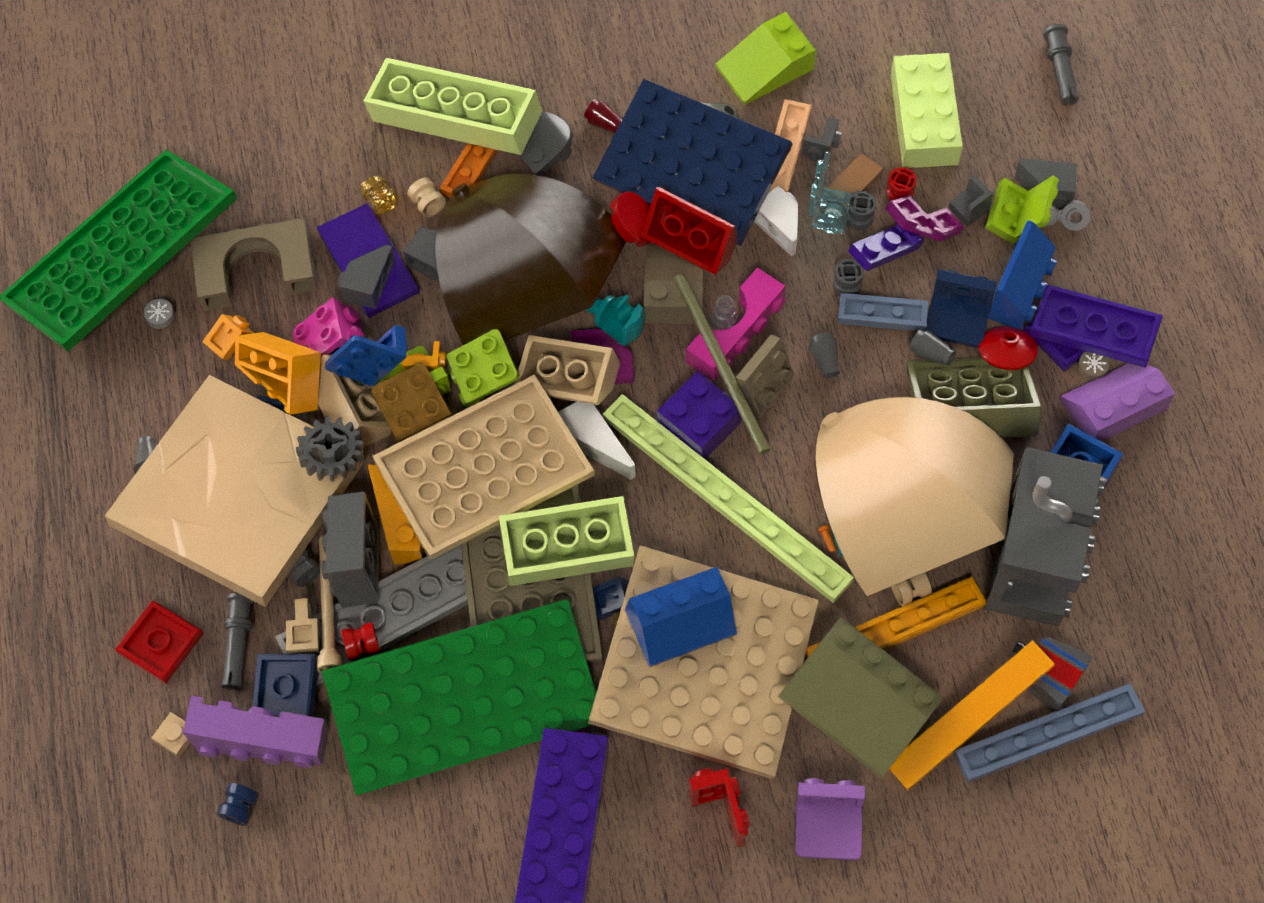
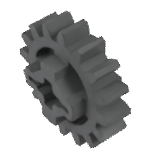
(345, 450)

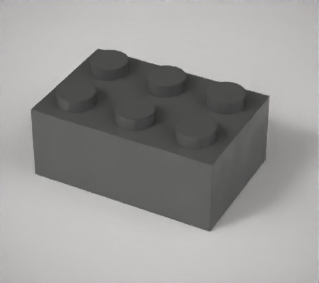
(351, 549)

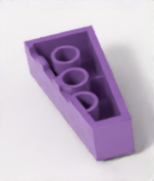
(255, 734)

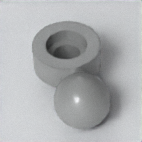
(1065, 213)

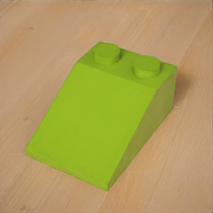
(767, 59)

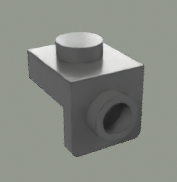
(816, 148)

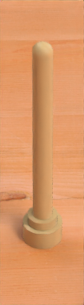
(329, 656)

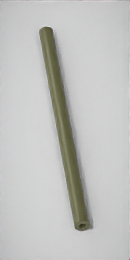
(722, 364)

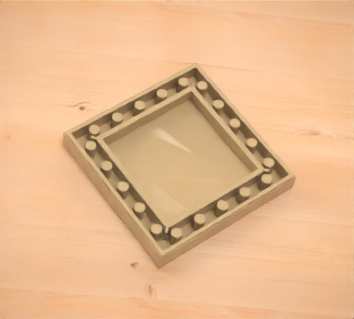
(228, 492)

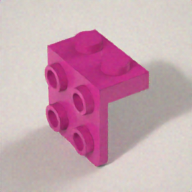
(328, 327)

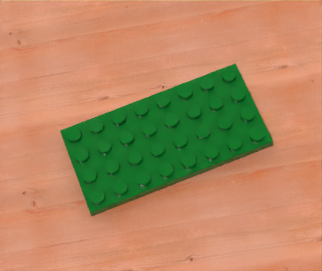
(117, 249)
(460, 696)

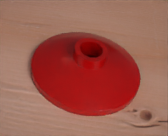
(1008, 348)

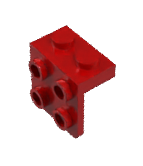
(713, 786)

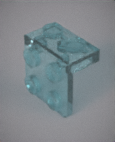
(828, 206)

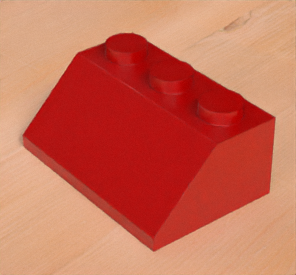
(689, 231)

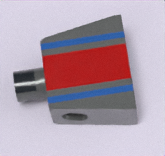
(1061, 679)

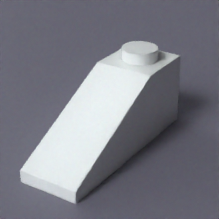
(597, 438)

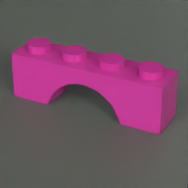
(760, 298)

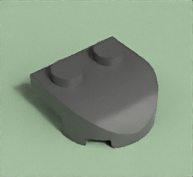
(547, 143)

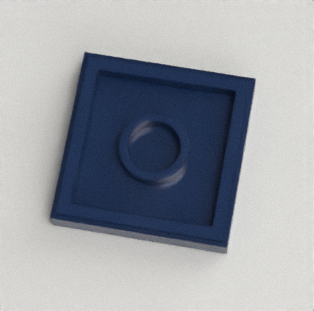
(286, 683)

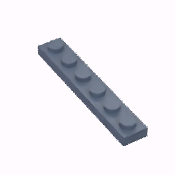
(1048, 733)

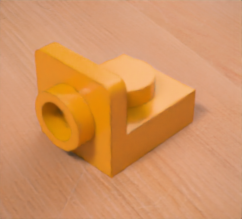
(223, 334)
(432, 362)

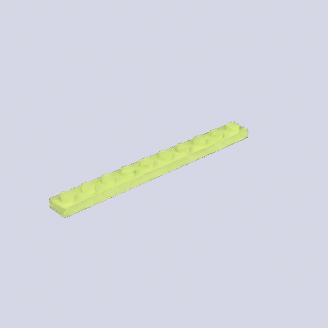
(728, 499)

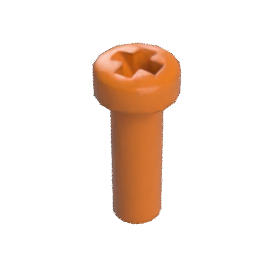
(824, 530)

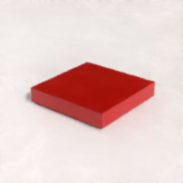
(159, 641)

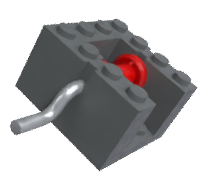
(1046, 537)

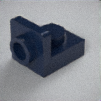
(609, 597)

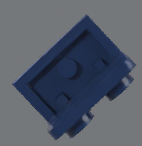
(960, 307)

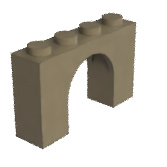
(218, 252)

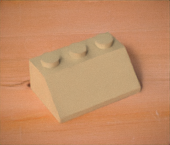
(570, 369)
(353, 403)

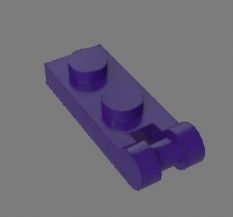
(885, 247)

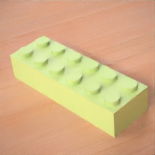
(453, 106)

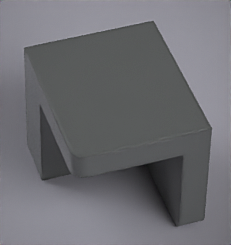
(972, 203)

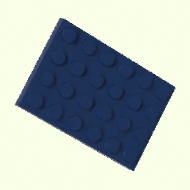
(694, 155)

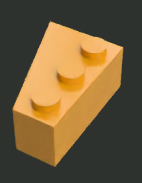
(282, 367)
(400, 537)

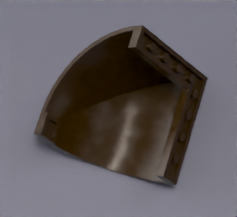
(521, 254)

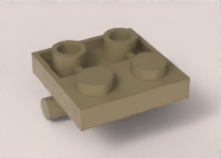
(765, 375)

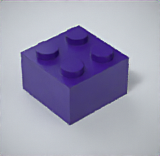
(700, 415)

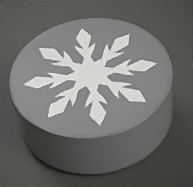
(159, 313)

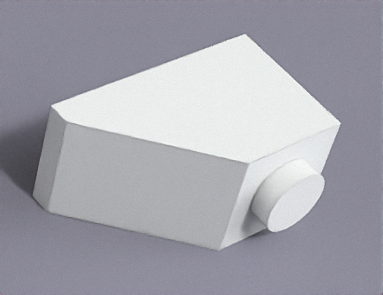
(780, 219)

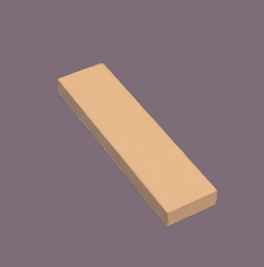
(791, 126)

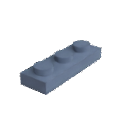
(882, 312)

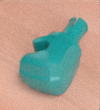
(618, 318)

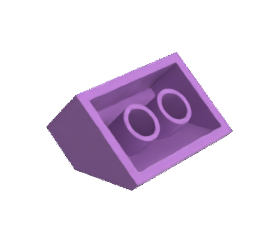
(1118, 400)

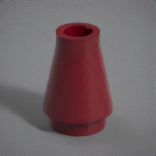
(602, 116)

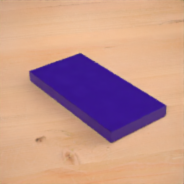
(360, 234)
(1096, 325)

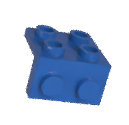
(369, 360)

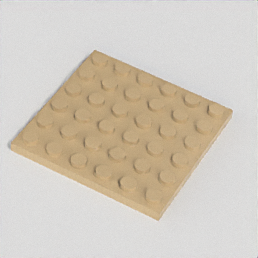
(716, 698)

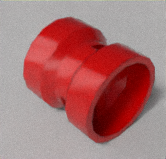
(900, 183)
(353, 642)

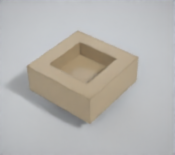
(171, 735)

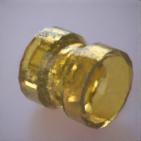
(376, 191)

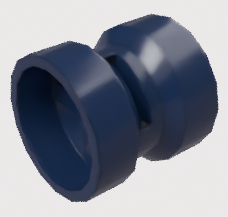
(237, 804)

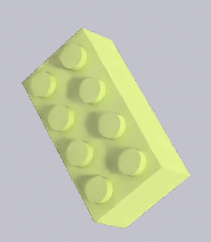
(926, 110)
(566, 541)

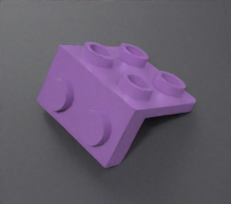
(829, 820)

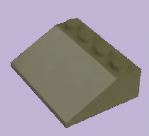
(991, 394)
(860, 697)

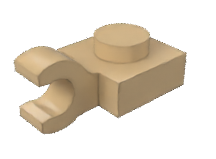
(303, 632)

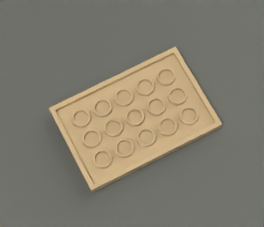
(482, 466)

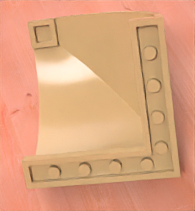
(911, 486)

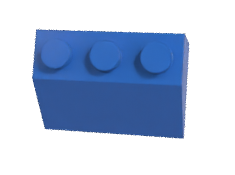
(1023, 278)
(682, 616)

